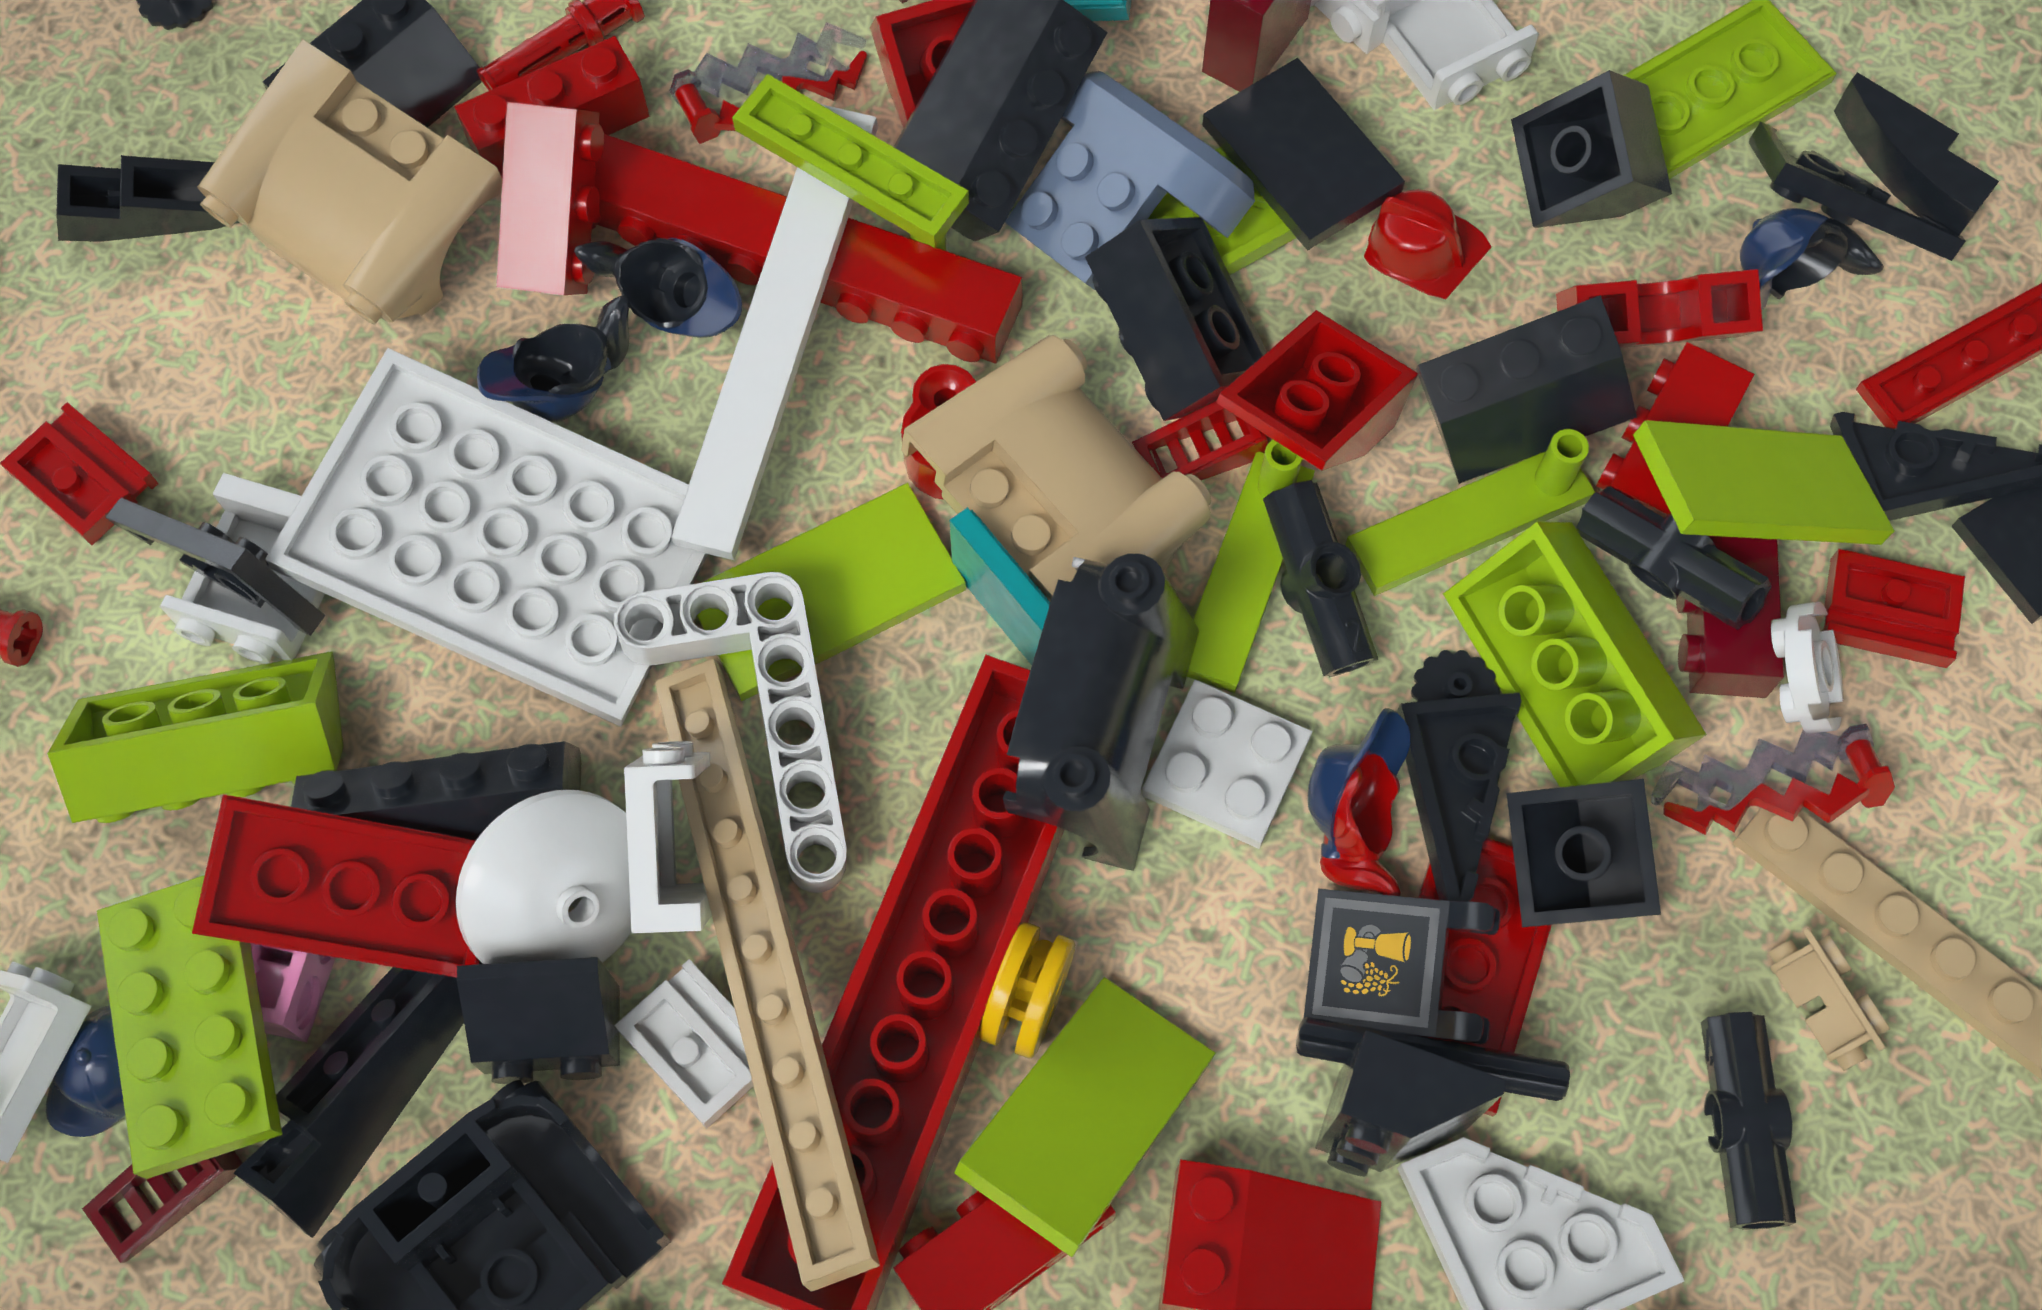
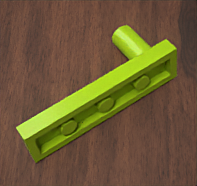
(852, 161)
(1474, 515)
(1243, 573)

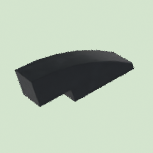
(1912, 154)
(133, 201)

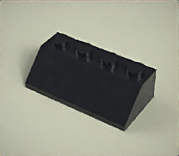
(999, 101)
(443, 794)

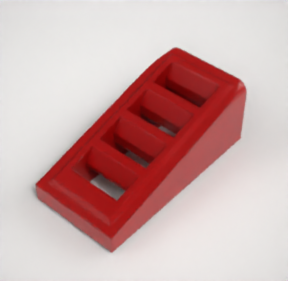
(1212, 416)

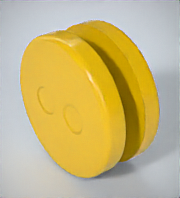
(1027, 988)

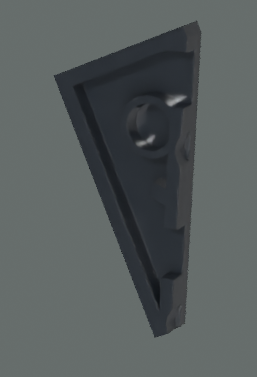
(1846, 195)
(1937, 469)
(216, 556)
(1454, 777)

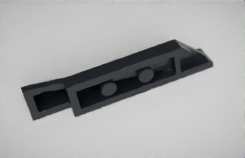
(353, 1094)

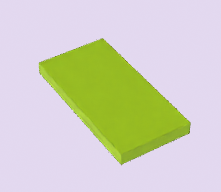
(1729, 81)
(1762, 483)
(854, 580)
(1085, 1116)

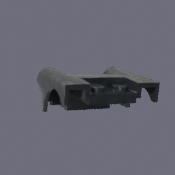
(1097, 703)
(492, 1218)

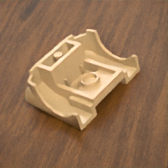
(348, 187)
(1053, 469)

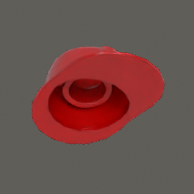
(1424, 243)

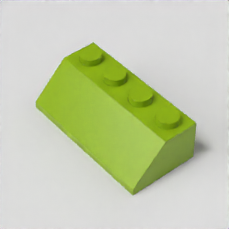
(1576, 656)
(198, 738)

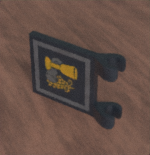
(1385, 962)

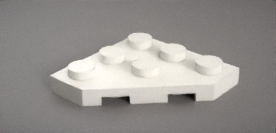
(1531, 1237)

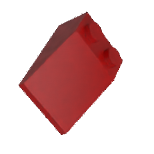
(912, 46)
(1322, 393)
(1266, 1243)

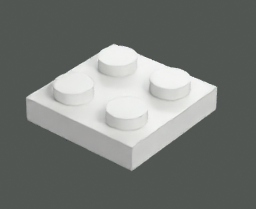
(1226, 763)

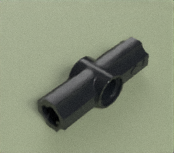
(1312, 549)
(1673, 561)
(1748, 1121)

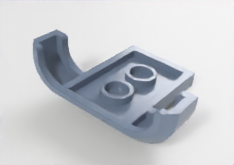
(1117, 172)

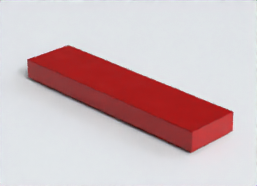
(1957, 362)

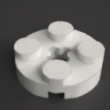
(1810, 666)

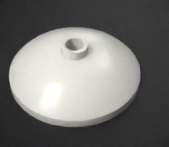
(530, 871)

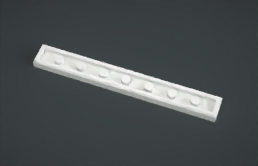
(765, 363)

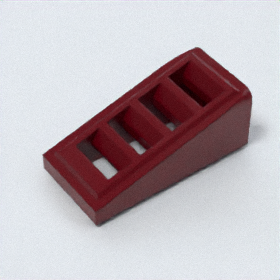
(177, 1204)

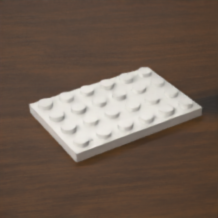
(489, 534)

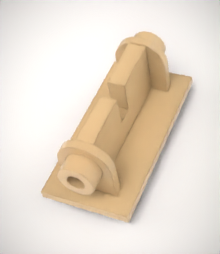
(1845, 1021)

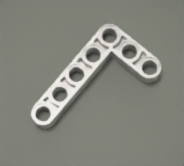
(779, 700)

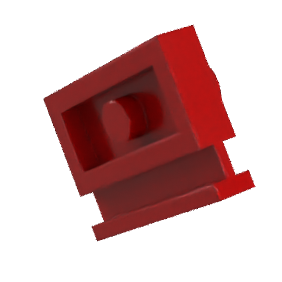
(77, 472)
(1893, 608)

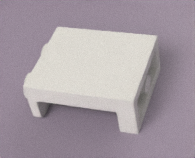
(1456, 46)
(217, 612)
(655, 898)
(33, 1043)

